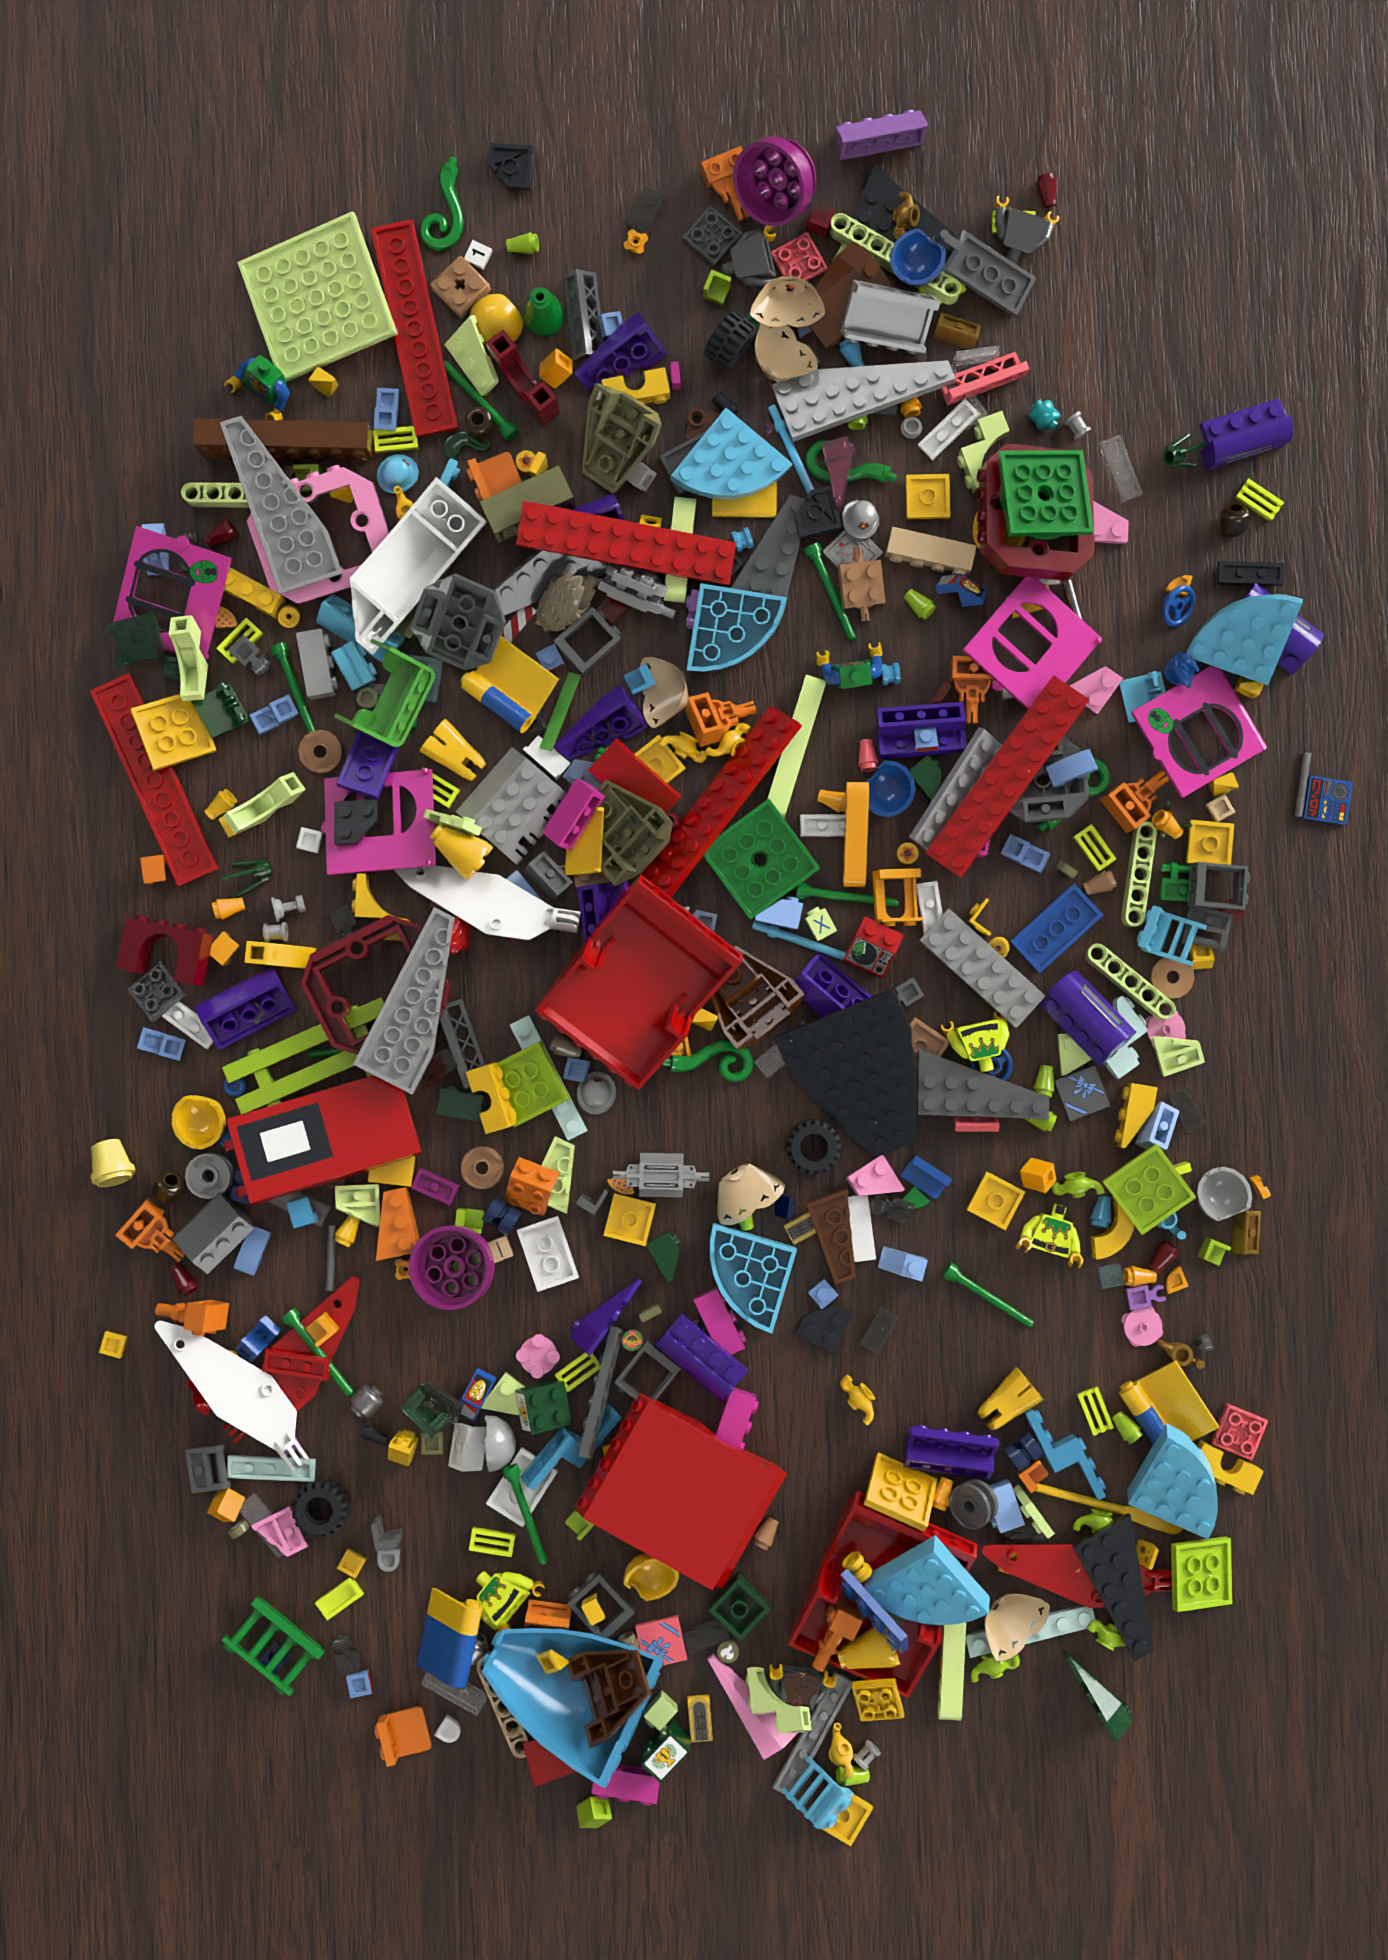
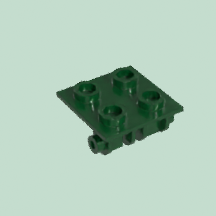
(221, 710)

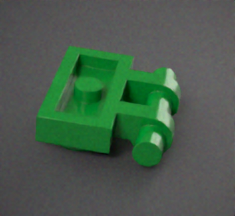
(1173, 888)

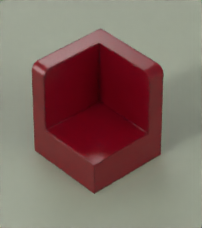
(820, 222)

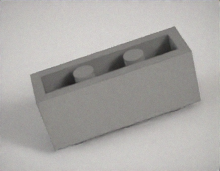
(317, 663)

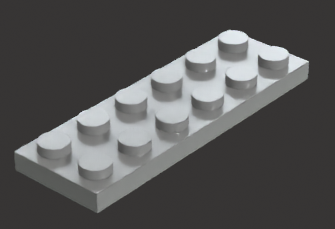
(956, 786)
(982, 968)

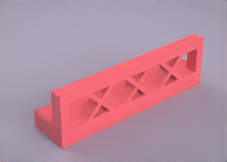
(987, 382)

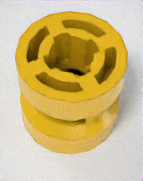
(858, 1568)

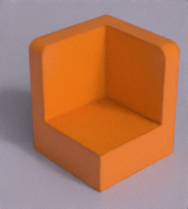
(153, 869)
(1032, 1475)

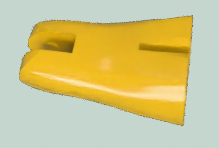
(452, 750)
(1009, 1400)

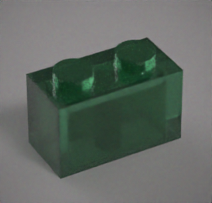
(460, 1104)

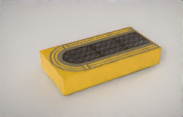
(800, 1228)
(700, 1718)

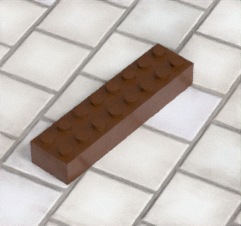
(293, 439)

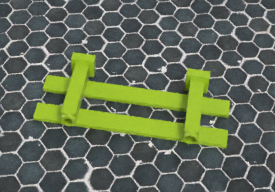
(259, 1060)

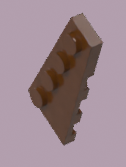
(832, 1224)

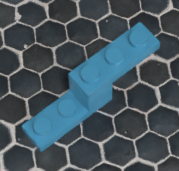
(565, 1445)
(1065, 1453)

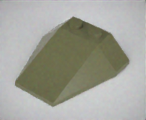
(616, 436)
(631, 833)

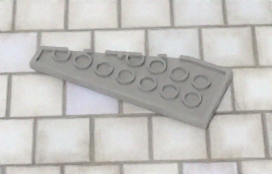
(844, 394)
(288, 528)
(407, 1025)

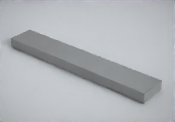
(810, 1741)

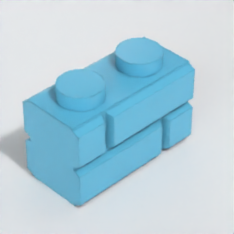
(354, 666)

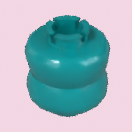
(1044, 415)

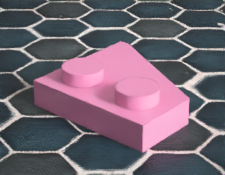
(1109, 526)
(1098, 687)
(875, 1178)
(282, 1532)

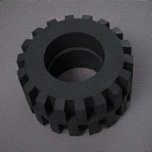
(730, 341)
(832, 1147)
(308, 1520)

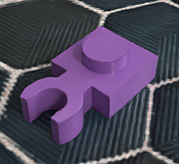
(691, 603)
(1141, 1296)

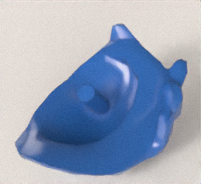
(1181, 669)

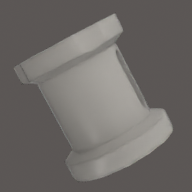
(1077, 425)
(275, 932)
(873, 1752)

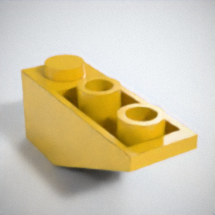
(277, 954)
(1138, 1105)
(403, 1447)

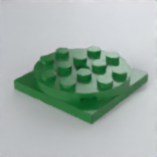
(1058, 476)
(786, 856)

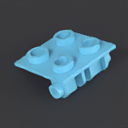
(1140, 690)

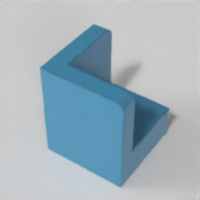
(639, 679)
(301, 1212)

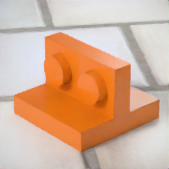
(547, 1615)

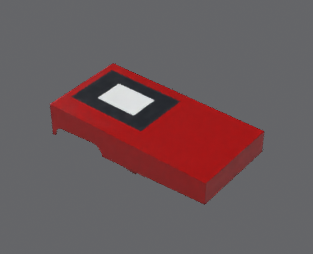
(321, 1138)

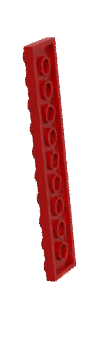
(416, 328)
(625, 543)
(1007, 776)
(157, 790)
(721, 800)

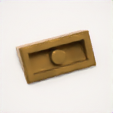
(957, 331)
(1246, 1232)

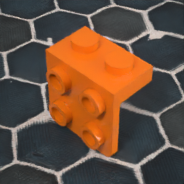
(493, 475)
(531, 1186)
(402, 1734)

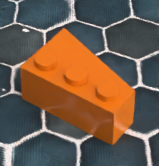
(397, 1225)

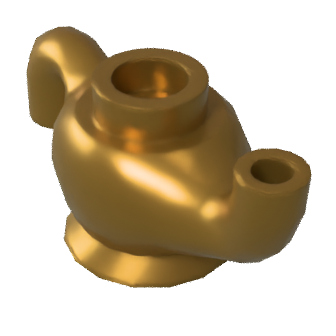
(905, 215)
(1180, 1353)

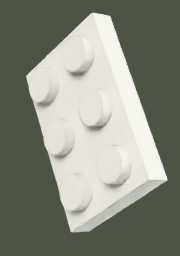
(547, 1253)
(503, 1496)

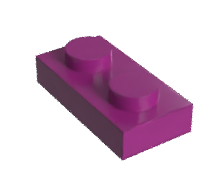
(435, 1186)

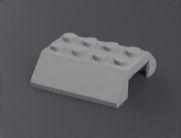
(512, 803)

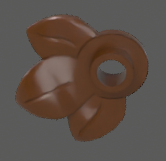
(707, 420)

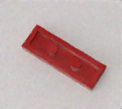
(296, 1364)

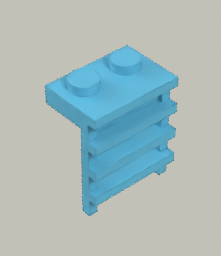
(1157, 929)
(829, 1803)

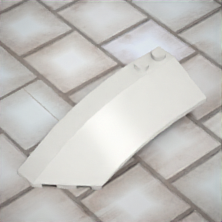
(409, 560)

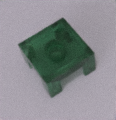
(137, 638)
(422, 1415)

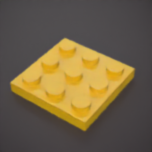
(171, 732)
(900, 1492)

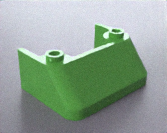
(399, 700)

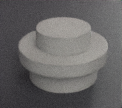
(911, 427)

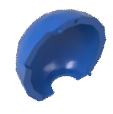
(917, 258)
(890, 789)

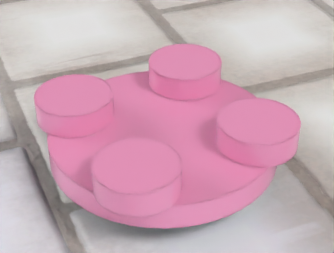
(1172, 1027)
(1142, 1326)
(538, 1355)

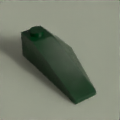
(1106, 1704)

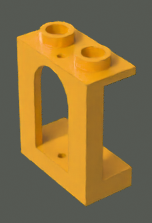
(910, 913)

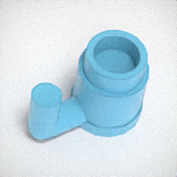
(1170, 1223)

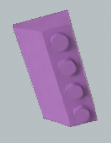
(880, 134)

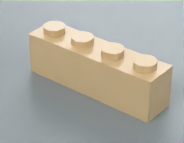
(930, 551)

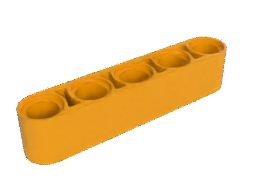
(855, 834)

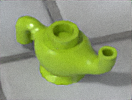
(1076, 1185)
(1095, 1520)
(1106, 1635)
(992, 1667)

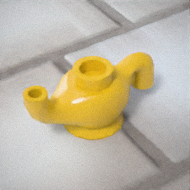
(403, 503)
(730, 741)
(684, 746)
(859, 1398)
(841, 1751)

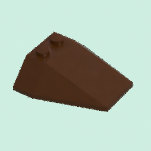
(835, 288)
(754, 1001)
(613, 1687)

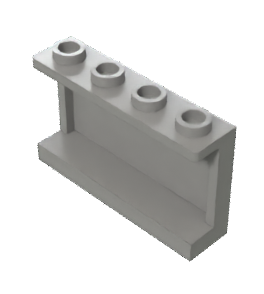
(888, 317)

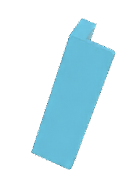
(338, 618)

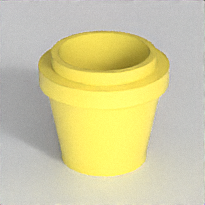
(110, 1164)

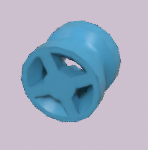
(743, 539)
(890, 674)

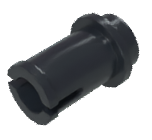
(723, 402)
(374, 1435)

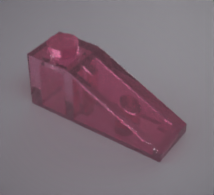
(839, 464)

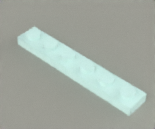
(566, 1112)
(1057, 1624)

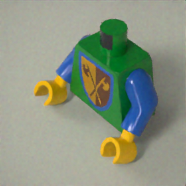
(265, 381)
(852, 673)

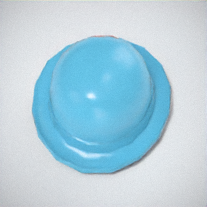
(397, 471)

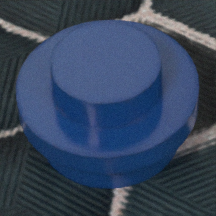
(235, 1088)

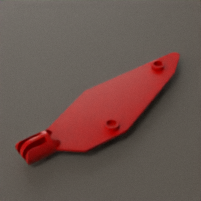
(300, 1389)
(1056, 1567)

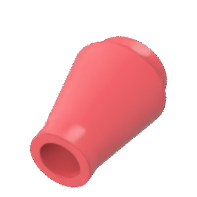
(867, 756)

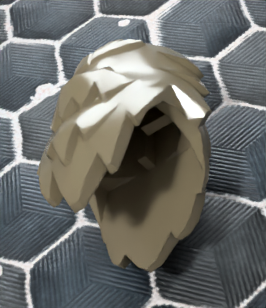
(564, 602)

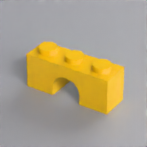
(654, 390)
(254, 593)
(489, 1079)
(1243, 1476)

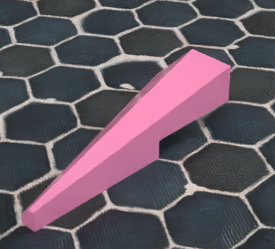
(760, 1727)

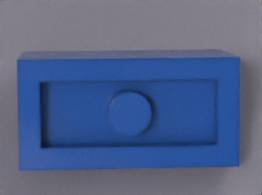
(925, 1177)

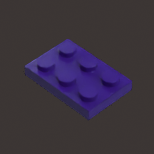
(367, 766)

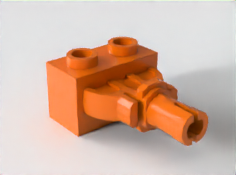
(719, 175)
(971, 681)
(713, 717)
(1130, 802)
(149, 1230)
(197, 1316)
(842, 1622)

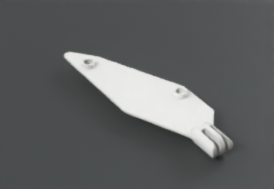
(489, 902)
(237, 1390)

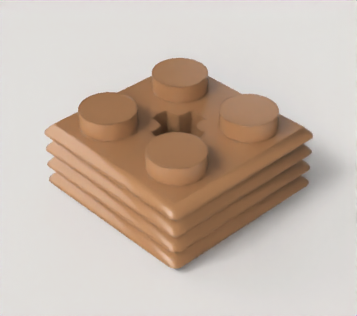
(457, 299)

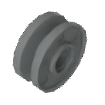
(973, 1504)

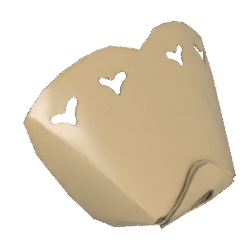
(787, 305)
(781, 354)
(667, 695)
(745, 1191)
(1012, 1623)

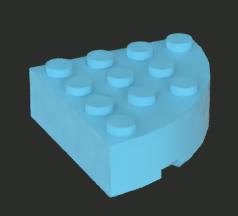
(730, 462)
(731, 626)
(1247, 635)
(751, 1273)
(1176, 1484)
(928, 1587)

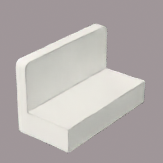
(549, 760)
(467, 1447)

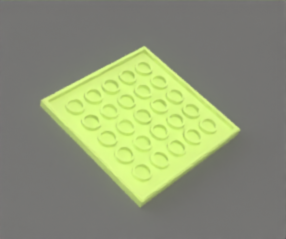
(317, 297)

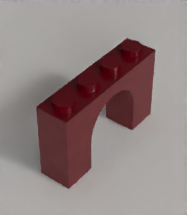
(536, 396)
(192, 947)

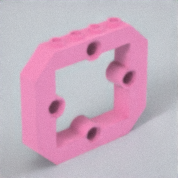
(367, 504)

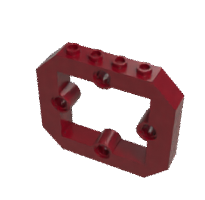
(1018, 559)
(320, 993)

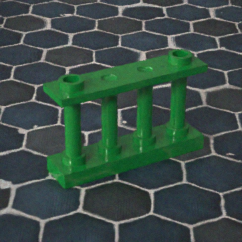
(277, 1623)

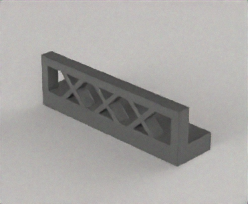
(579, 313)
(454, 1044)

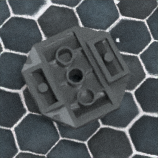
(443, 635)
(1048, 802)

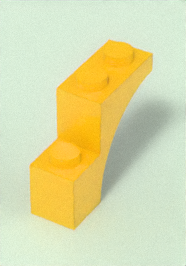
(365, 904)

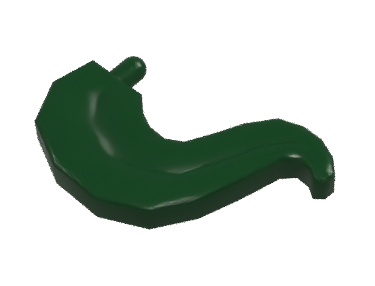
(461, 439)

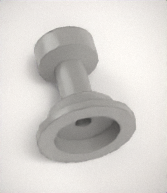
(280, 908)

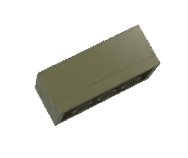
(505, 507)

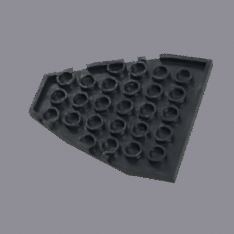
(859, 1070)

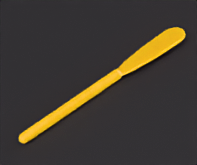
(1136, 1514)

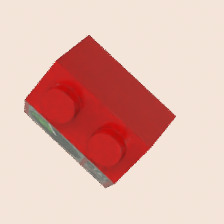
(873, 947)

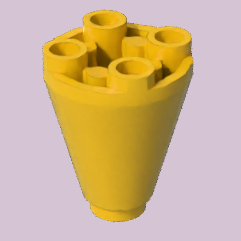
(460, 849)
(868, 1651)

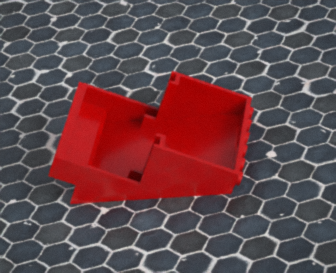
(638, 982)
(679, 1492)
(879, 1541)

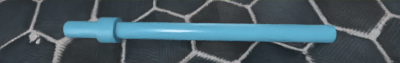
(781, 428)
(773, 931)

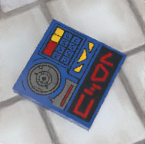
(1327, 800)

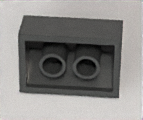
(213, 1232)

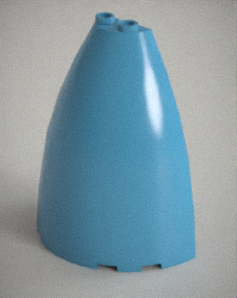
(551, 1704)

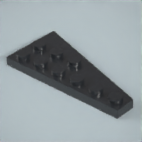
(880, 200)
(1115, 1573)

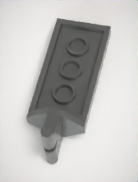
(985, 271)

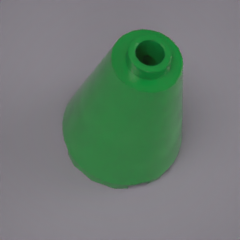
(543, 313)

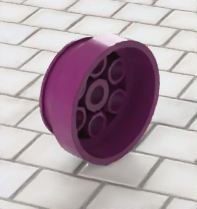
(774, 180)
(424, 1260)

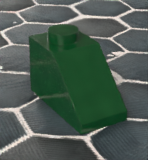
(927, 777)
(665, 1253)

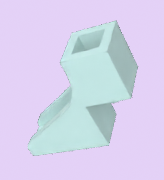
(1125, 1058)

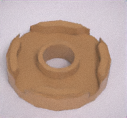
(323, 738)
(1184, 981)
(495, 1167)

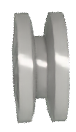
(196, 1175)

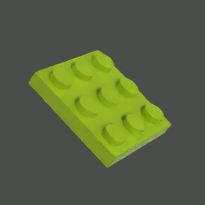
(532, 1082)
(1149, 1189)
(1201, 1574)

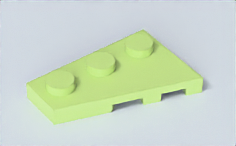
(469, 352)
(560, 1159)

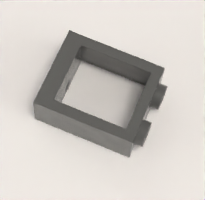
(571, 655)
(1197, 886)
(648, 1347)
(617, 1620)

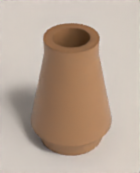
(1100, 883)
(765, 1534)

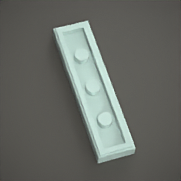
(269, 1468)

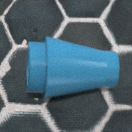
(851, 353)
(1102, 1213)

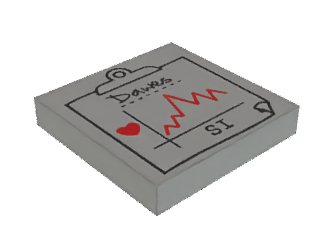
(841, 550)

